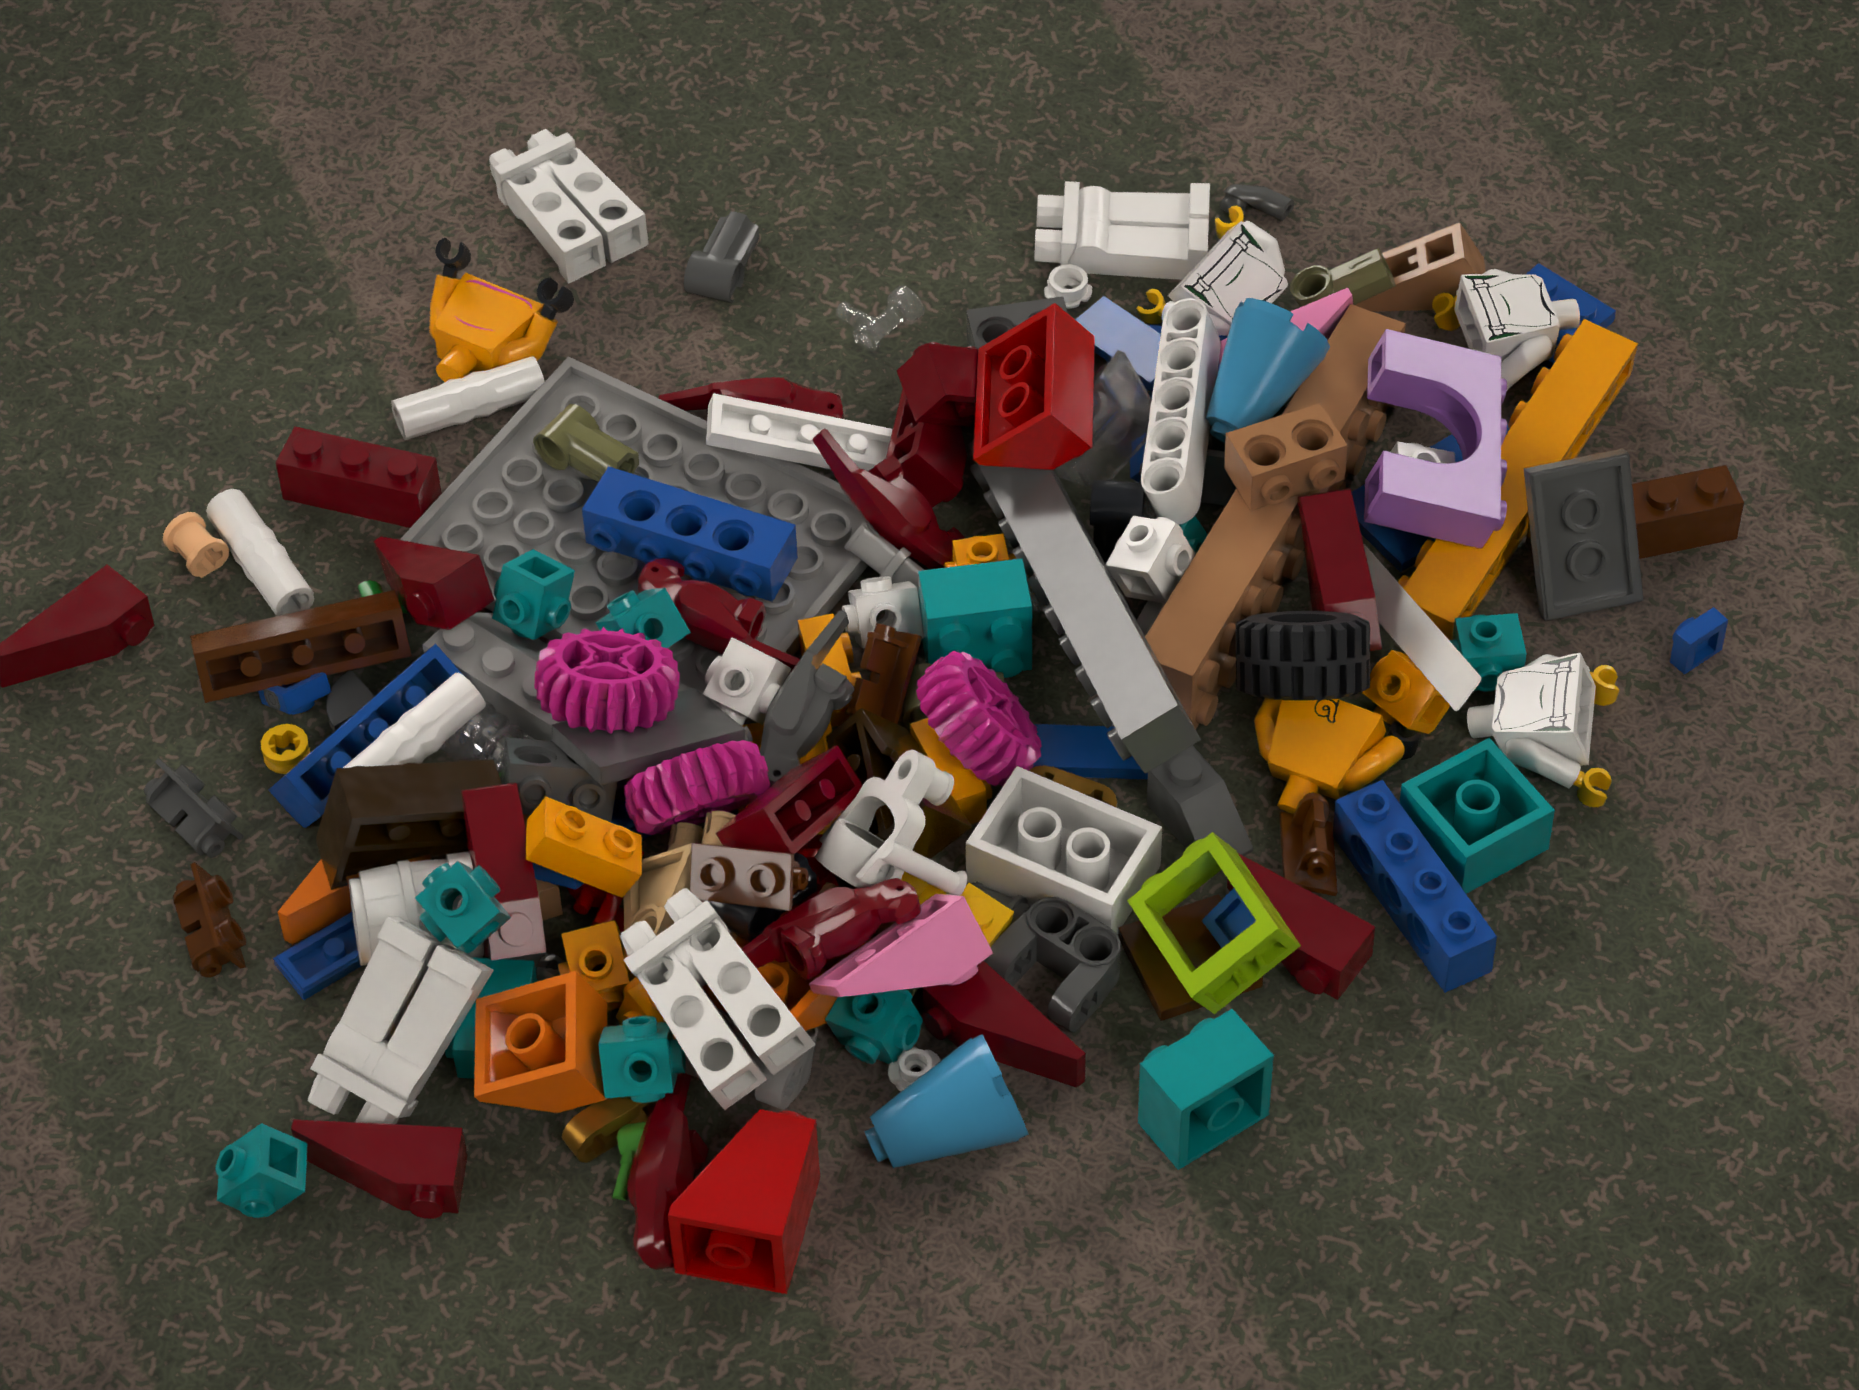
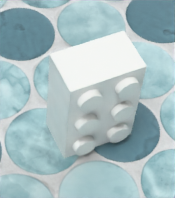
(1063, 845)

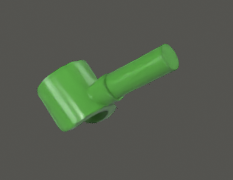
(628, 1141)

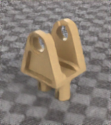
(669, 873)

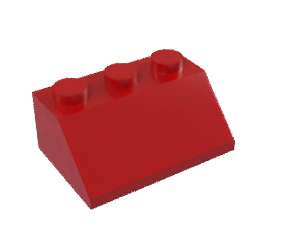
(1035, 393)

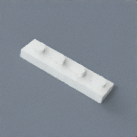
(790, 432)

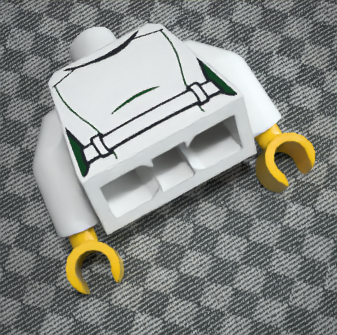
(1236, 268)
(1507, 318)
(1546, 720)

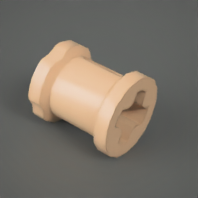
(195, 544)

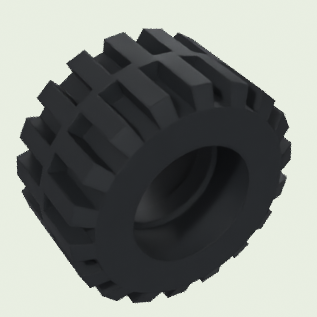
(1303, 655)

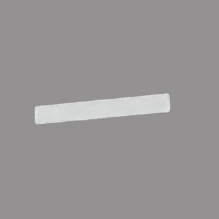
(1421, 637)

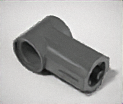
(722, 262)

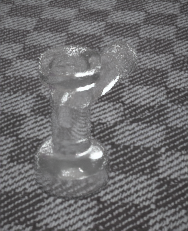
(902, 308)

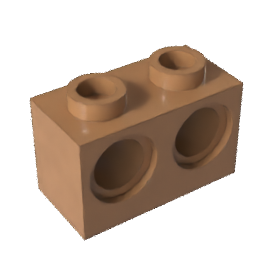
(1285, 456)

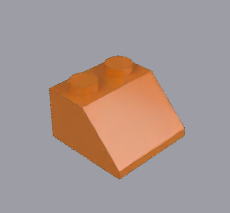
(540, 1045)

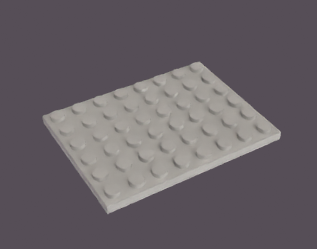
(520, 503)

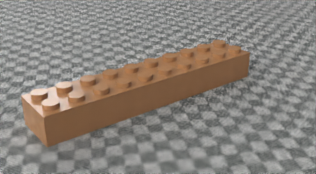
(1254, 551)

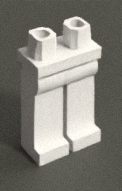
(568, 204)
(1124, 231)
(700, 953)
(397, 1023)

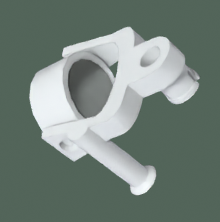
(865, 858)

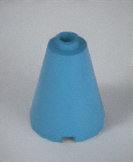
(1261, 366)
(948, 1110)

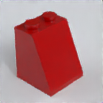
(750, 1205)

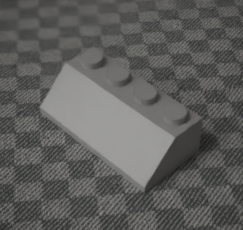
(499, 668)

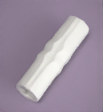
(467, 398)
(259, 553)
(425, 726)

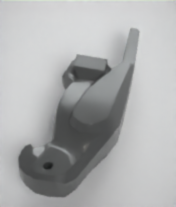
(805, 704)

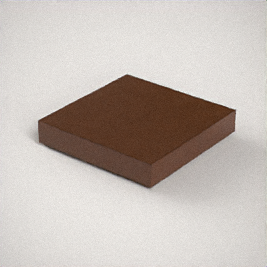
(1153, 970)

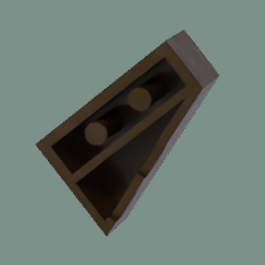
(872, 750)
(396, 814)

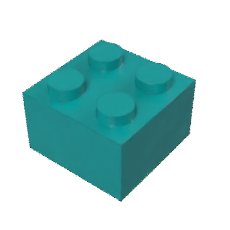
(978, 612)
(1479, 814)
(1204, 1088)

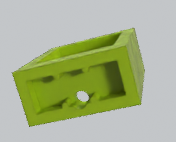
(1243, 958)

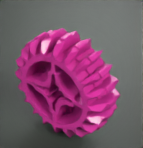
(606, 680)
(978, 717)
(696, 783)

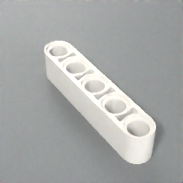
(1178, 411)

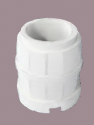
(392, 893)

